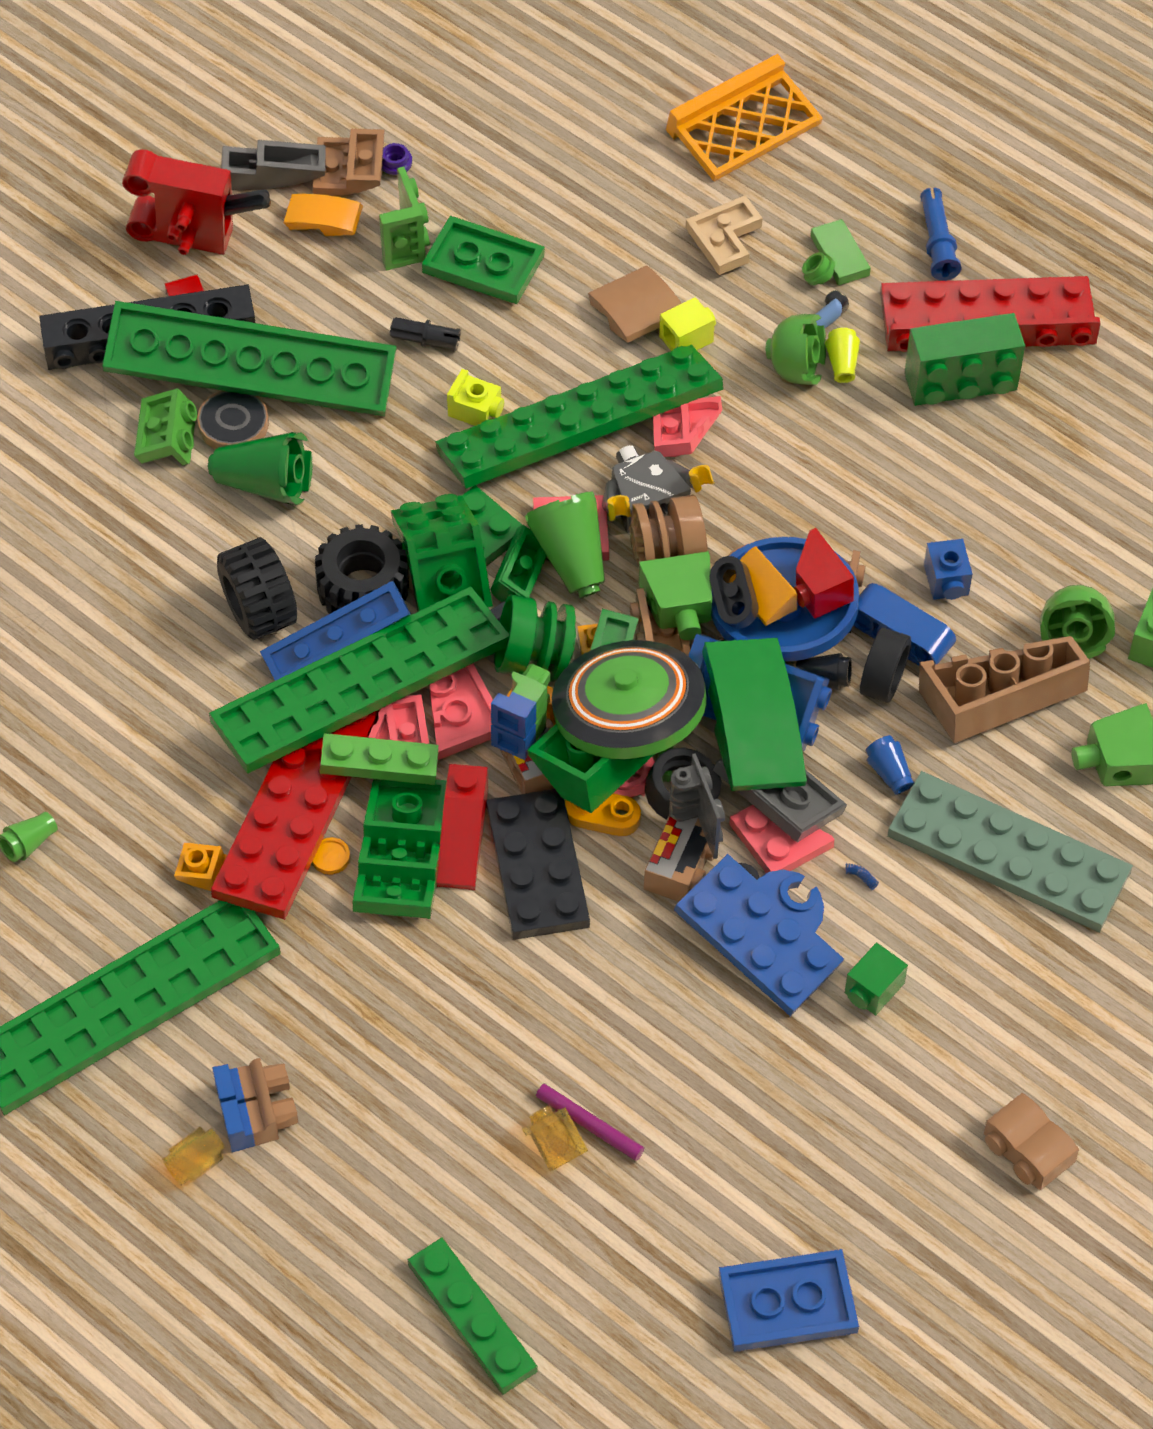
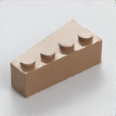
(1002, 686)

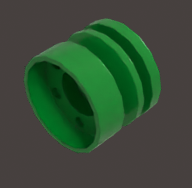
(542, 639)

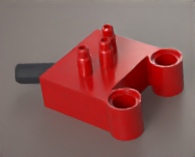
(190, 202)

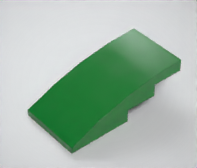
(754, 714)
(400, 849)

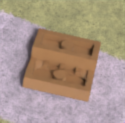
(351, 163)
(634, 303)

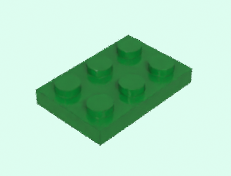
(483, 259)
(495, 525)

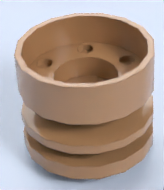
(669, 535)

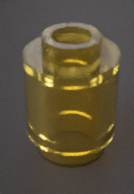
(194, 1155)

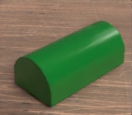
(520, 566)

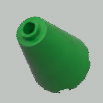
(266, 467)

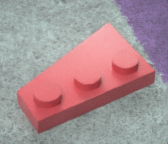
(460, 711)

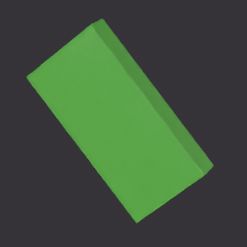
(836, 241)

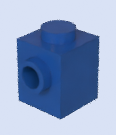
(948, 569)

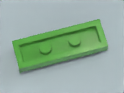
(379, 759)

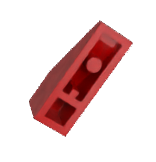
(462, 826)

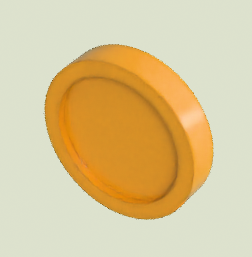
(332, 856)

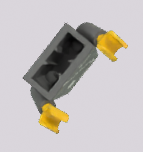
(648, 479)

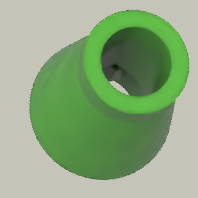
(24, 837)

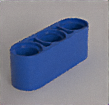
(884, 609)

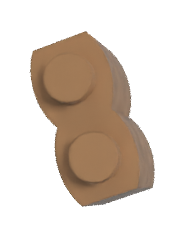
(1030, 1142)

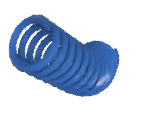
(871, 881)

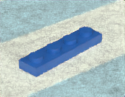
(336, 630)

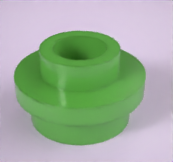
(818, 268)

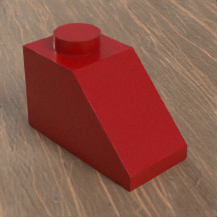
(822, 577)

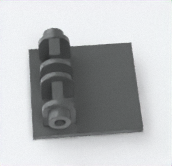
(692, 798)

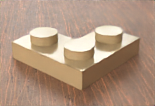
(718, 233)

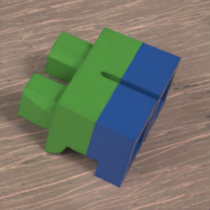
(523, 715)

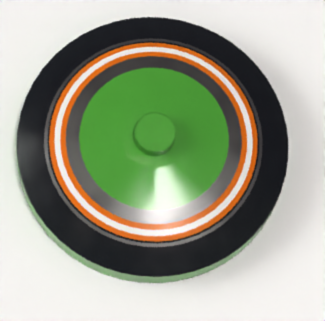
(629, 699)

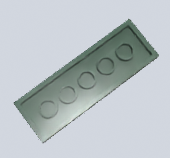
(1010, 851)

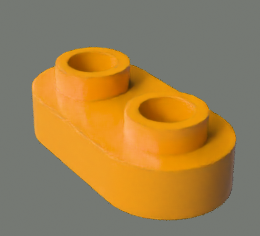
(605, 818)

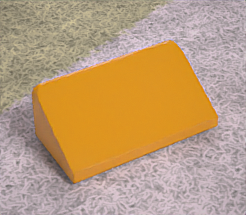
(773, 592)

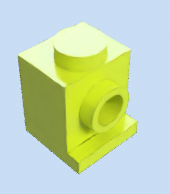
(474, 399)

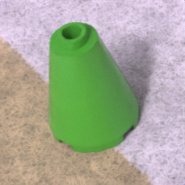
(571, 541)

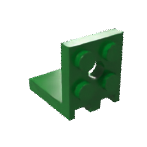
(442, 539)

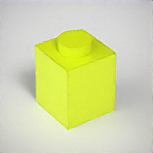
(687, 325)

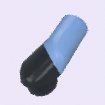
(835, 306)

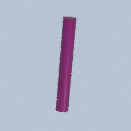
(591, 1122)

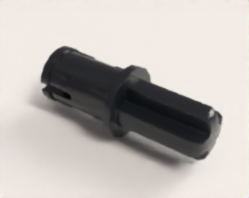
(425, 333)

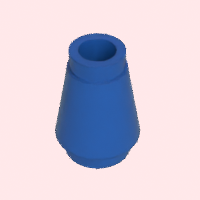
(890, 763)

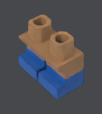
(247, 1105)

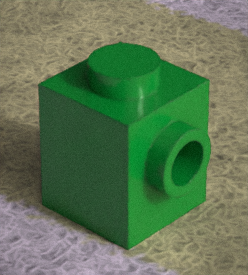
(875, 979)

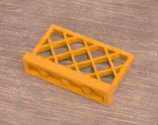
(723, 100)

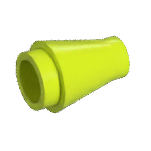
(843, 353)

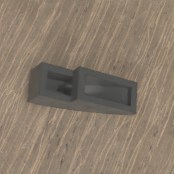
(273, 164)

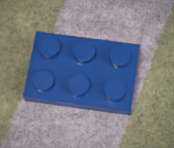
(788, 1300)

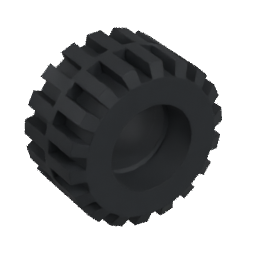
(357, 551)
(257, 588)

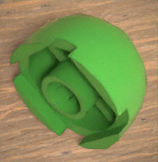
(798, 348)
(1079, 613)

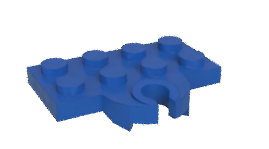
(763, 930)

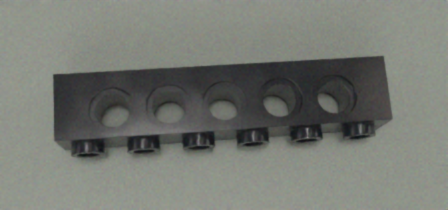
(82, 334)

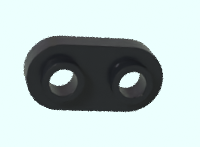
(733, 595)

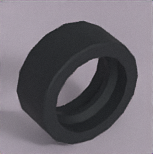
(885, 665)
(673, 759)

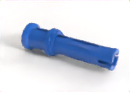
(941, 244)

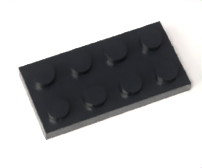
(537, 864)

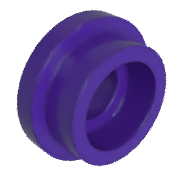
(394, 157)

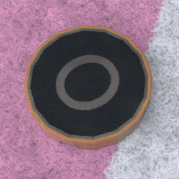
(232, 419)

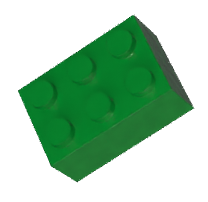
(964, 359)

